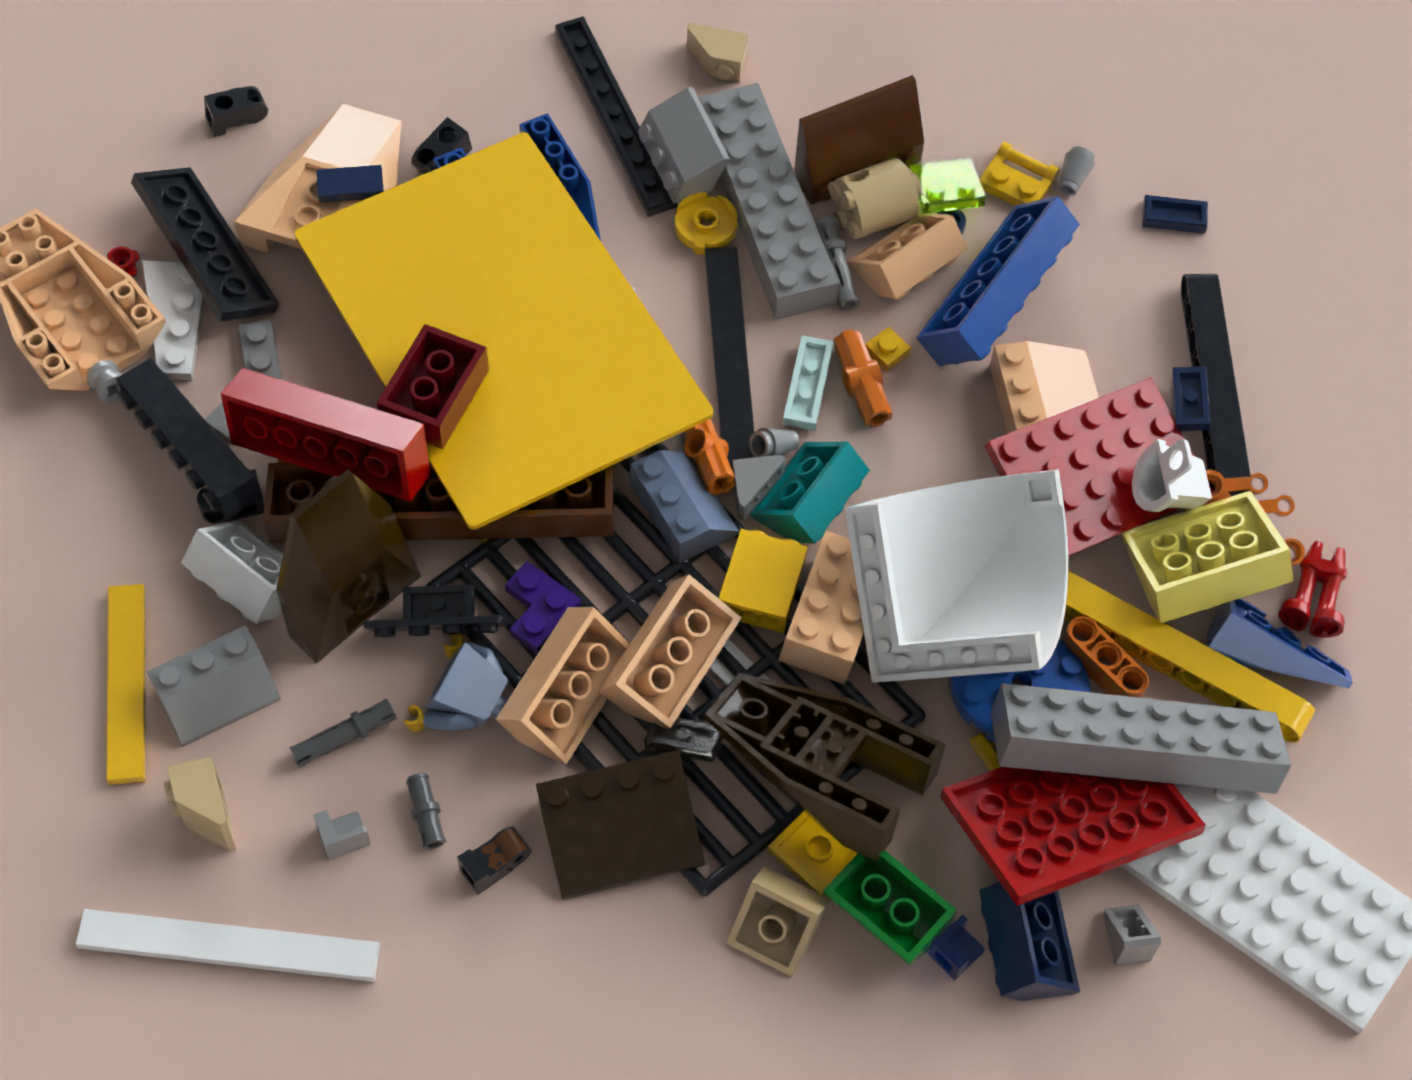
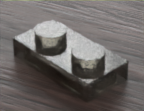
(690, 737)

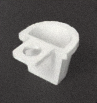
(1170, 478)

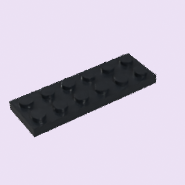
(205, 244)

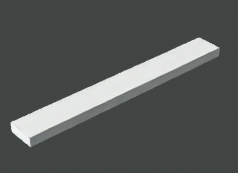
(228, 945)

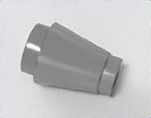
(1075, 169)
(773, 442)

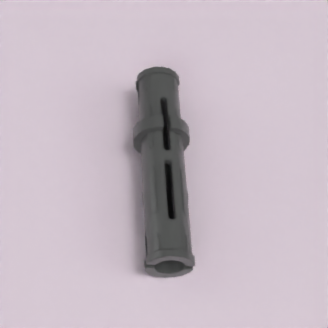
(350, 729)

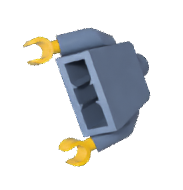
(465, 692)

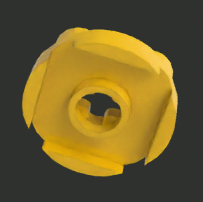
(697, 236)

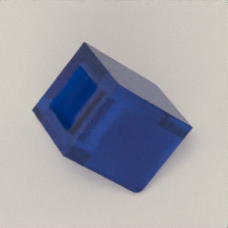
(956, 949)

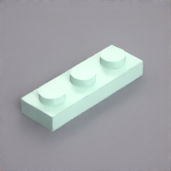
(808, 383)

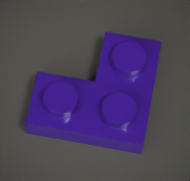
(545, 603)

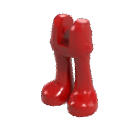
(1296, 611)

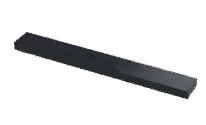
(613, 113)
(729, 351)

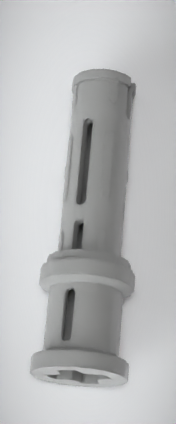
(836, 249)

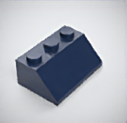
(1028, 945)

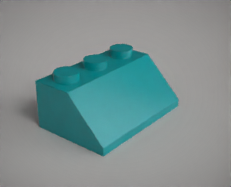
(812, 490)

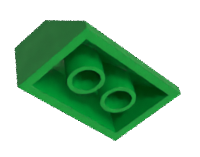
(891, 904)

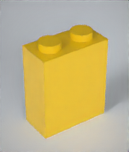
(763, 579)

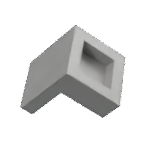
(341, 834)

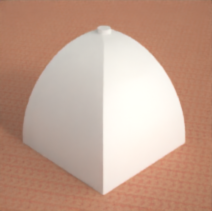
(962, 576)

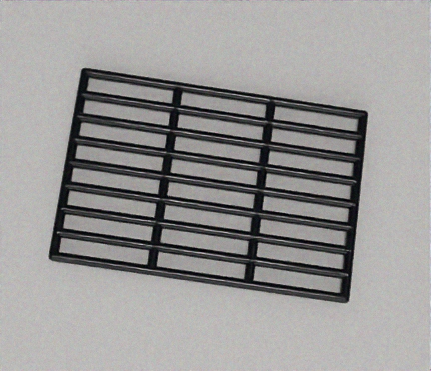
(630, 603)

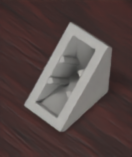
(754, 480)
(1131, 935)

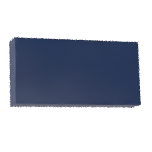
(349, 183)
(1175, 214)

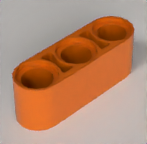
(1102, 646)

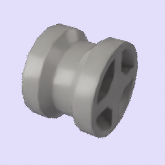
(103, 379)

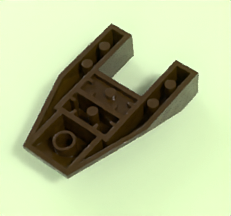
(806, 742)

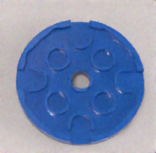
(976, 693)

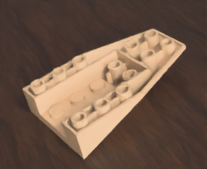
(291, 192)

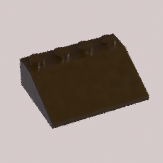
(620, 824)

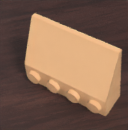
(1039, 381)

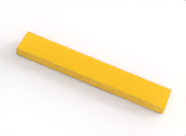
(126, 684)

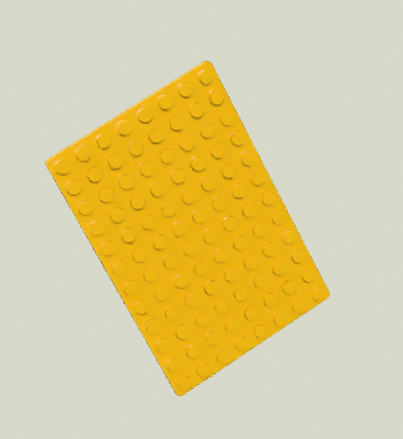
(515, 267)

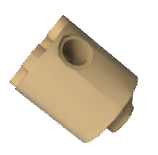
(876, 198)

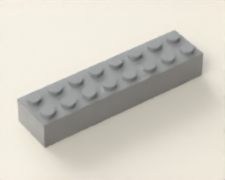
(770, 205)
(1139, 739)

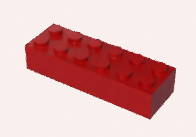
(326, 433)

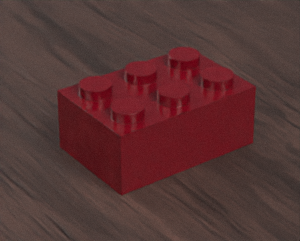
(436, 382)

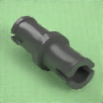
(425, 811)

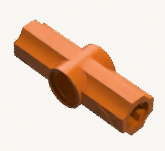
(862, 378)
(710, 456)

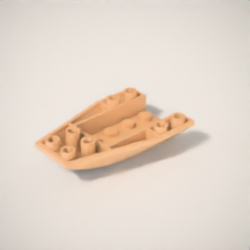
(70, 303)

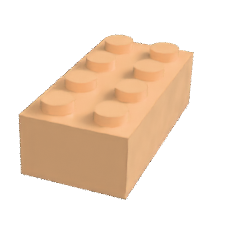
(828, 616)

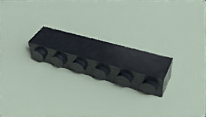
(188, 438)

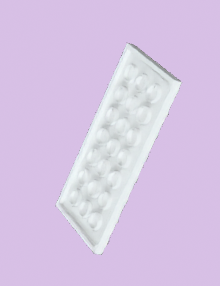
(1286, 901)

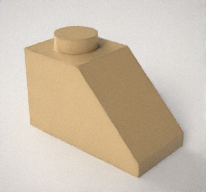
(718, 50)

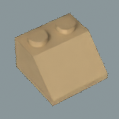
(200, 800)
(777, 921)

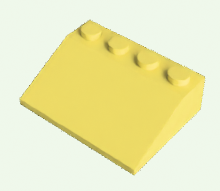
(1208, 556)

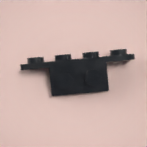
(437, 608)

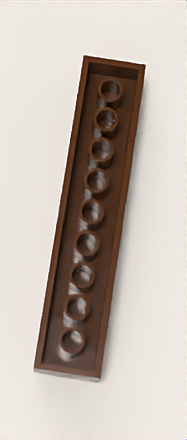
(574, 511)

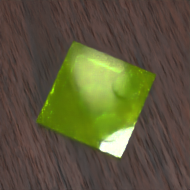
(949, 185)

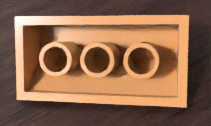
(671, 653)
(562, 685)

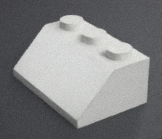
(238, 568)

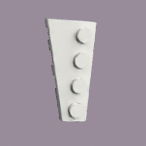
(182, 307)

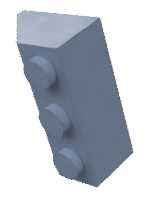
(680, 504)

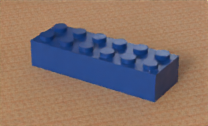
(998, 282)

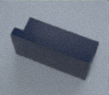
(1190, 398)

